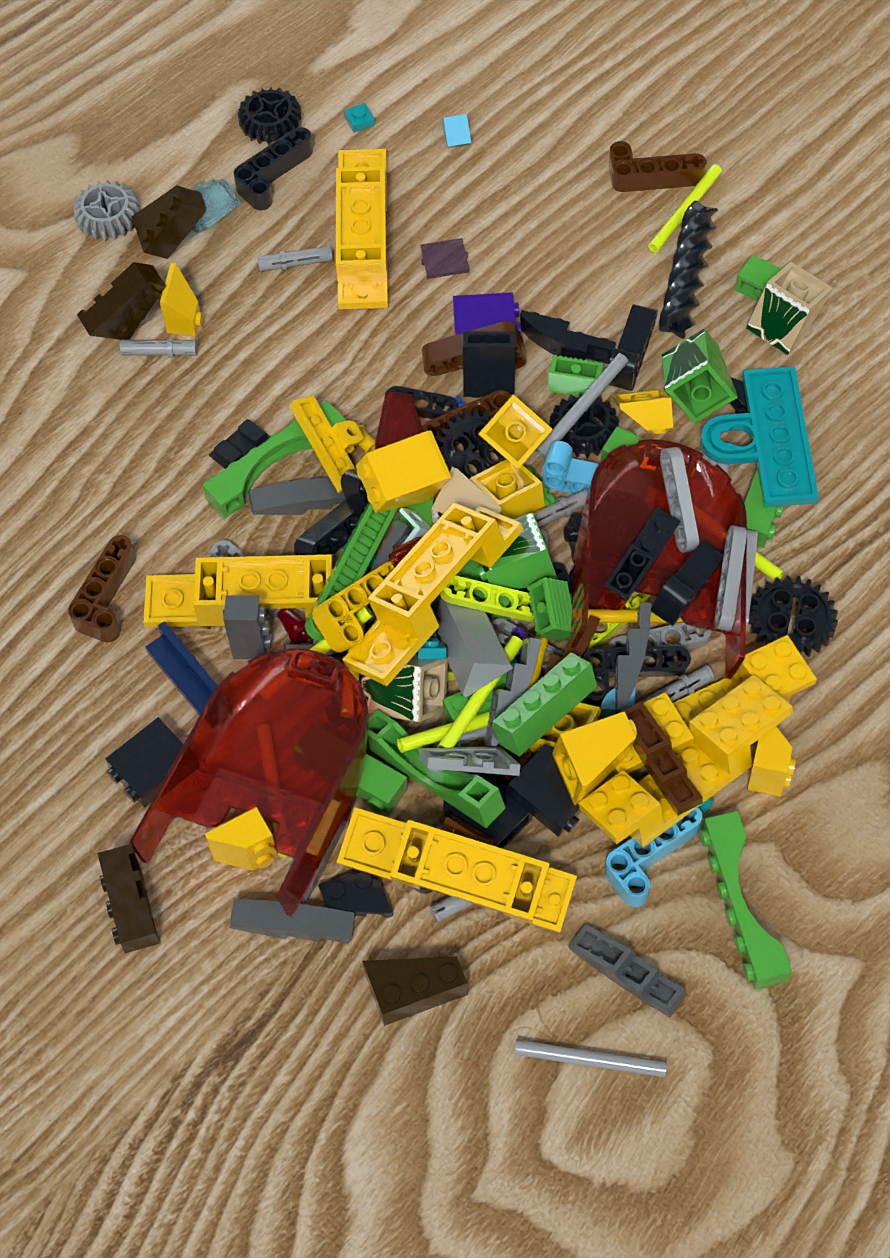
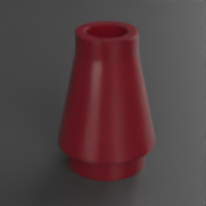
(294, 625)

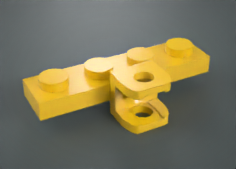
(329, 443)

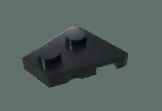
(356, 893)

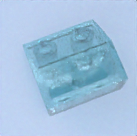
(218, 200)

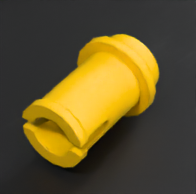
(368, 441)

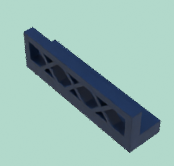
(181, 668)

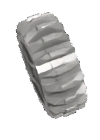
(91, 213)

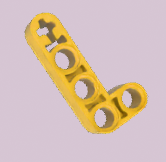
(336, 616)

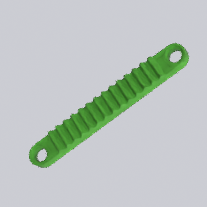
(353, 559)

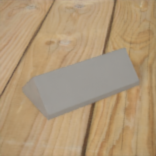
(470, 646)

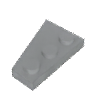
(469, 759)

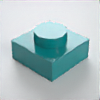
(359, 117)
(432, 650)

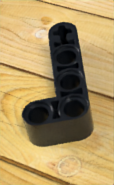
(256, 173)
(634, 345)
(337, 526)
(687, 583)
(607, 670)

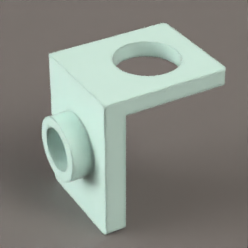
(420, 525)

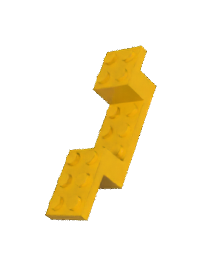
(361, 229)
(407, 592)
(201, 596)
(775, 664)
(713, 761)
(457, 867)

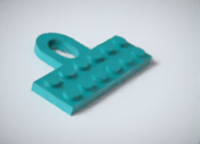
(778, 436)

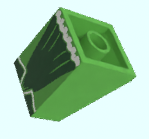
(698, 376)
(523, 561)

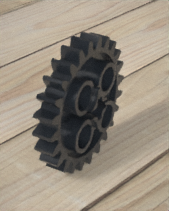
(454, 433)
(818, 621)

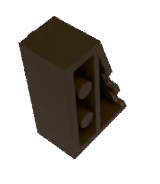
(168, 220)
(125, 304)
(127, 899)
(413, 985)

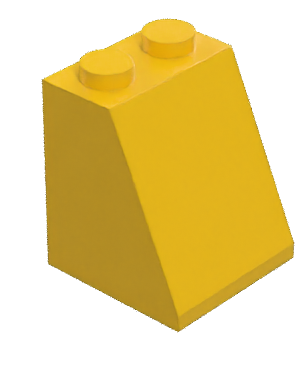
(403, 472)
(593, 752)

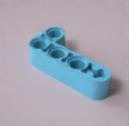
(564, 472)
(636, 864)

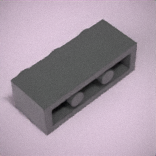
(246, 626)

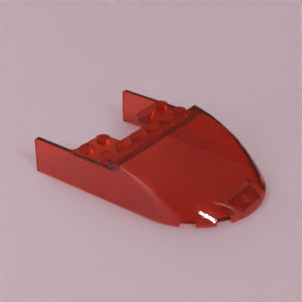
(617, 508)
(276, 739)

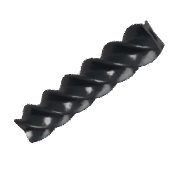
(687, 265)

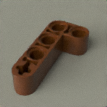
(653, 173)
(447, 353)
(492, 403)
(116, 558)

